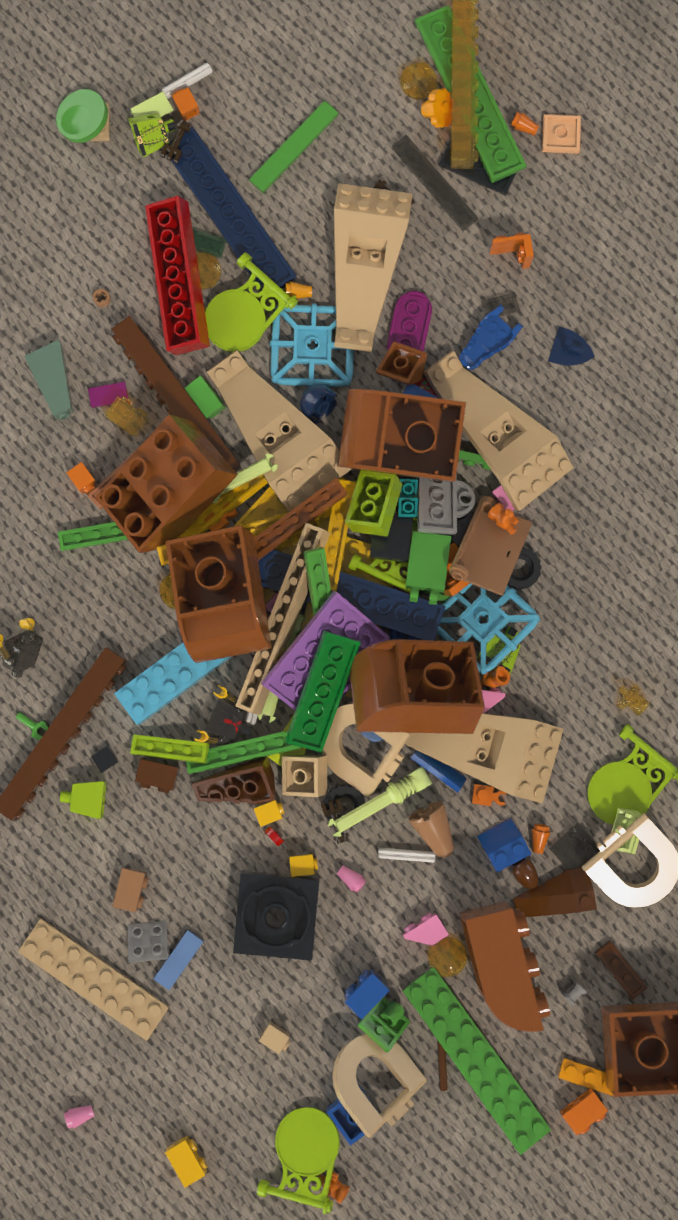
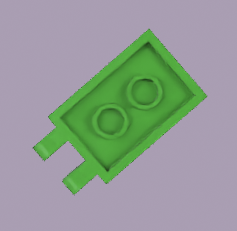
(428, 564)

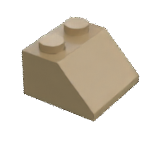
(304, 775)

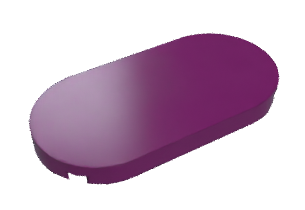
(410, 320)

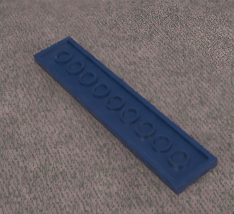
(229, 210)
(377, 602)

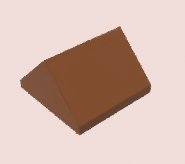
(403, 364)

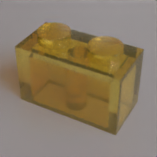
(126, 416)

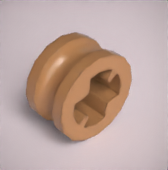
(103, 303)

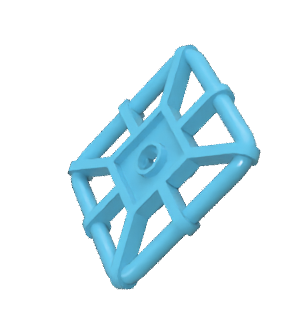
(303, 354)
(496, 619)

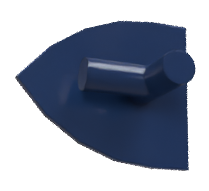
(570, 348)

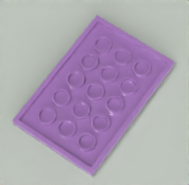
(335, 616)

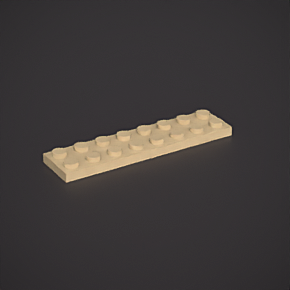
(93, 979)

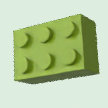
(373, 503)

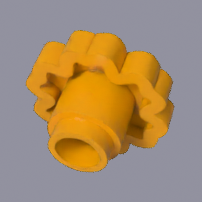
(438, 108)

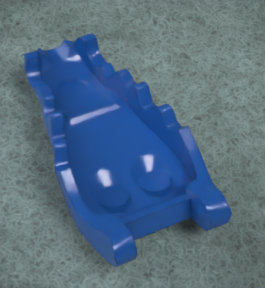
(489, 338)

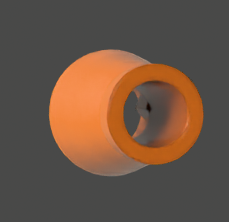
(524, 124)
(540, 835)

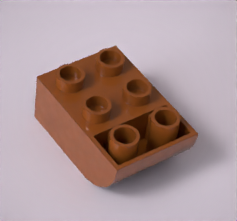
(402, 434)
(165, 484)
(218, 594)
(417, 687)
(503, 965)
(641, 1048)

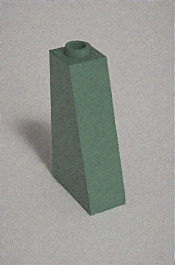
(52, 378)

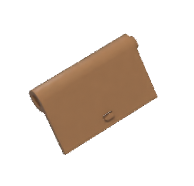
(485, 549)

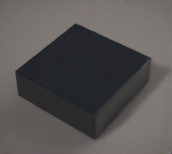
(104, 759)

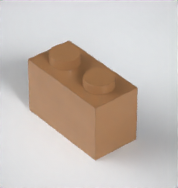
(130, 889)

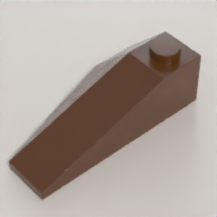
(246, 782)
(560, 895)

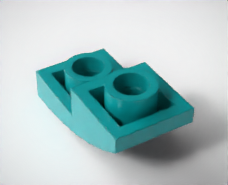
(408, 498)

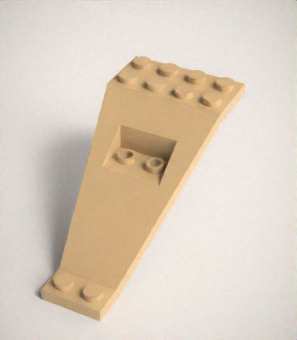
(366, 249)
(303, 453)
(522, 458)
(513, 757)

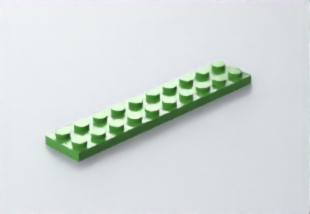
(495, 142)
(476, 1060)

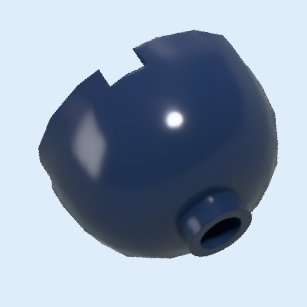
(317, 402)

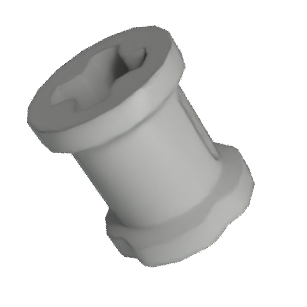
(573, 992)

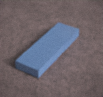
(178, 960)

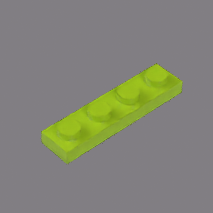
(169, 748)

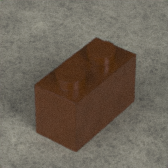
(157, 775)

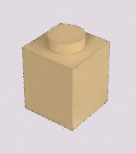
(275, 1038)

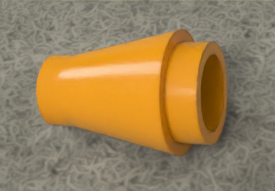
(298, 290)

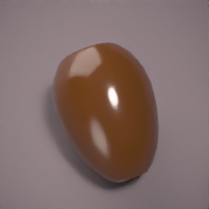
(525, 873)

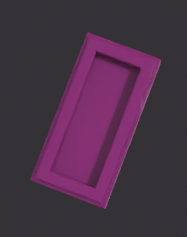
(107, 394)

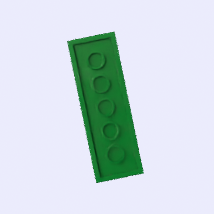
(322, 691)

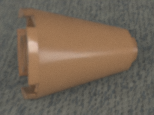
(434, 828)

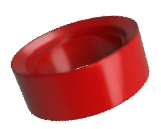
(274, 836)

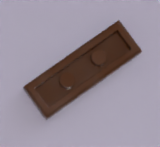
(621, 970)

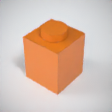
(185, 104)
(82, 478)

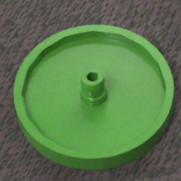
(82, 115)

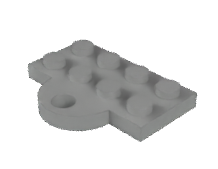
(441, 505)

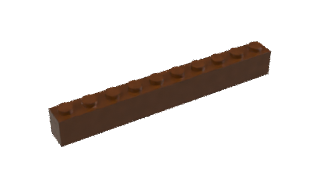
(164, 382)
(60, 733)

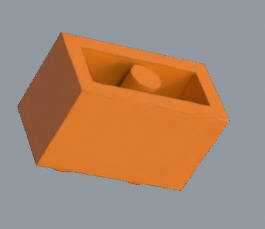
(584, 1112)

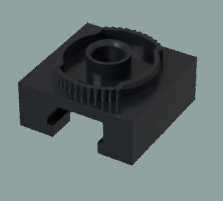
(294, 896)

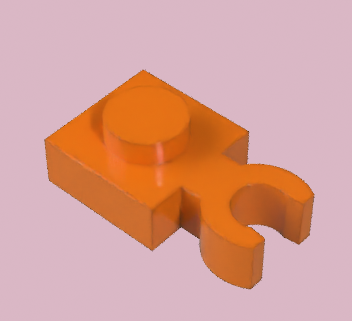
(223, 523)
(484, 795)

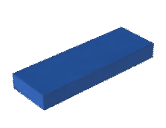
(440, 770)

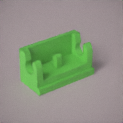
(205, 397)

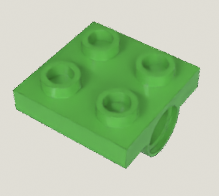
(385, 1023)

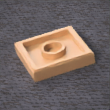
(561, 133)

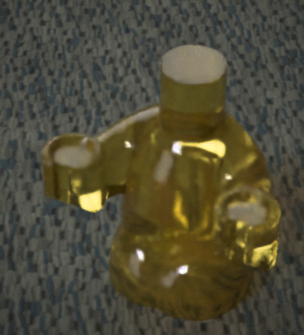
(632, 699)

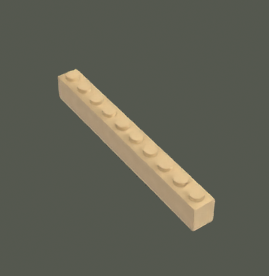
(281, 621)

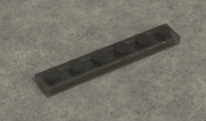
(434, 183)

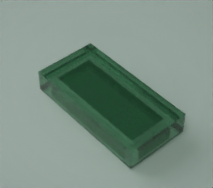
(209, 244)

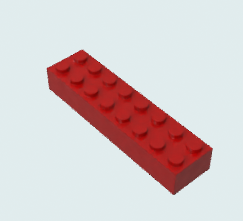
(177, 276)

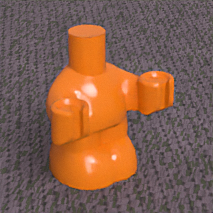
(503, 518)
(495, 678)
(337, 1189)

